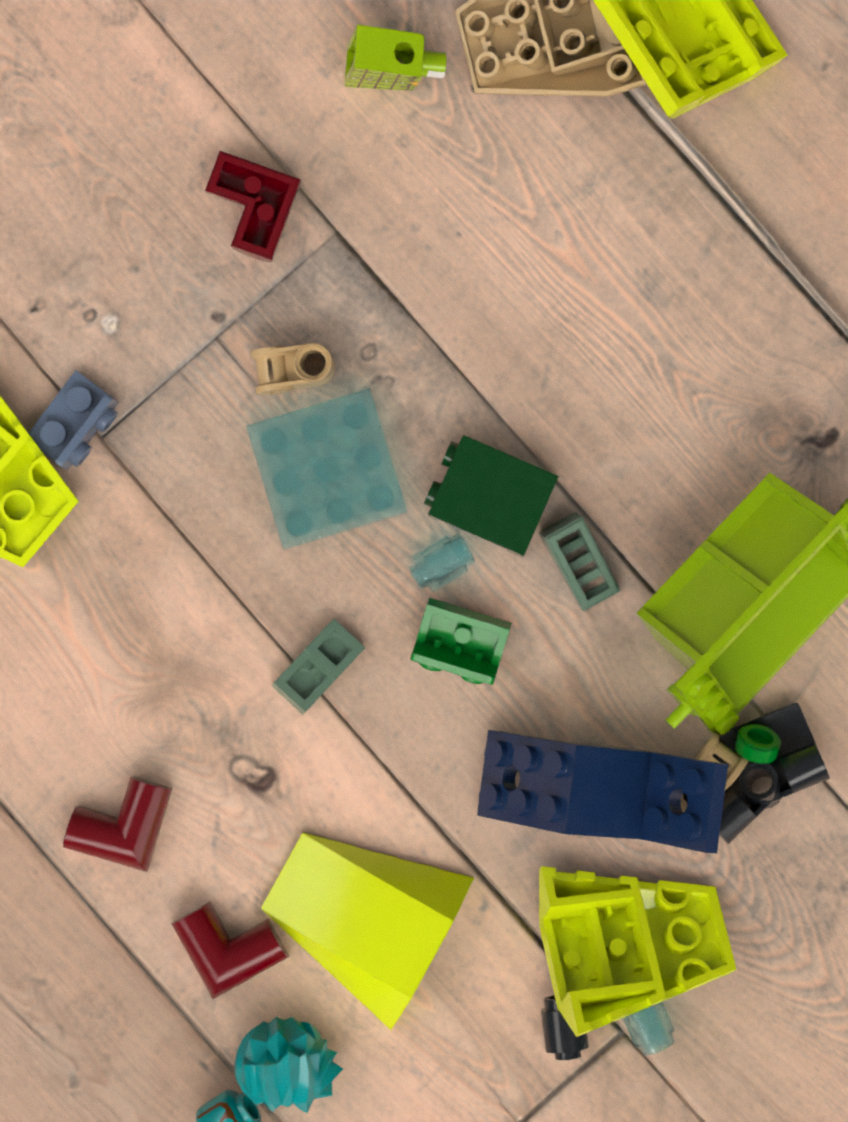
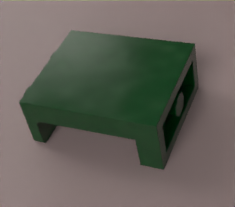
(490, 494)

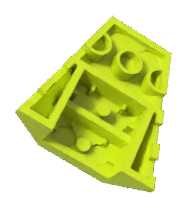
(31, 492)
(366, 917)
(627, 943)

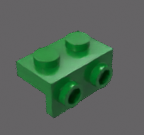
(460, 642)

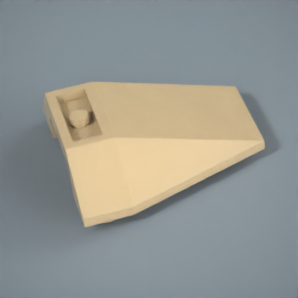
(543, 49)

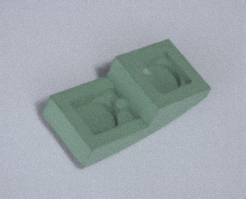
(318, 666)

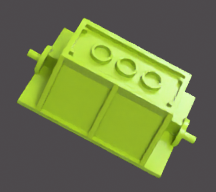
(749, 600)

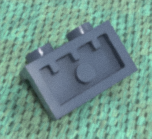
(73, 421)

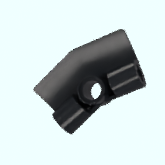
(794, 769)

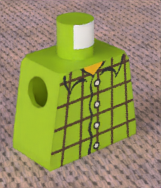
(373, 60)

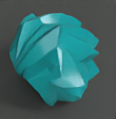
(285, 1064)

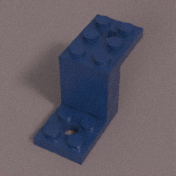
(602, 791)

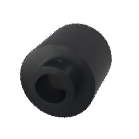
(558, 1034)

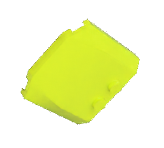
(693, 46)

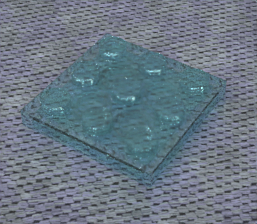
(326, 469)

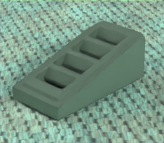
(562, 528)

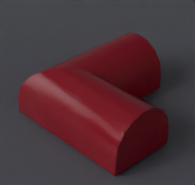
(266, 199)
(124, 838)
(226, 961)

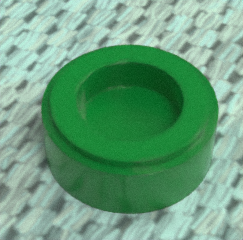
(757, 744)

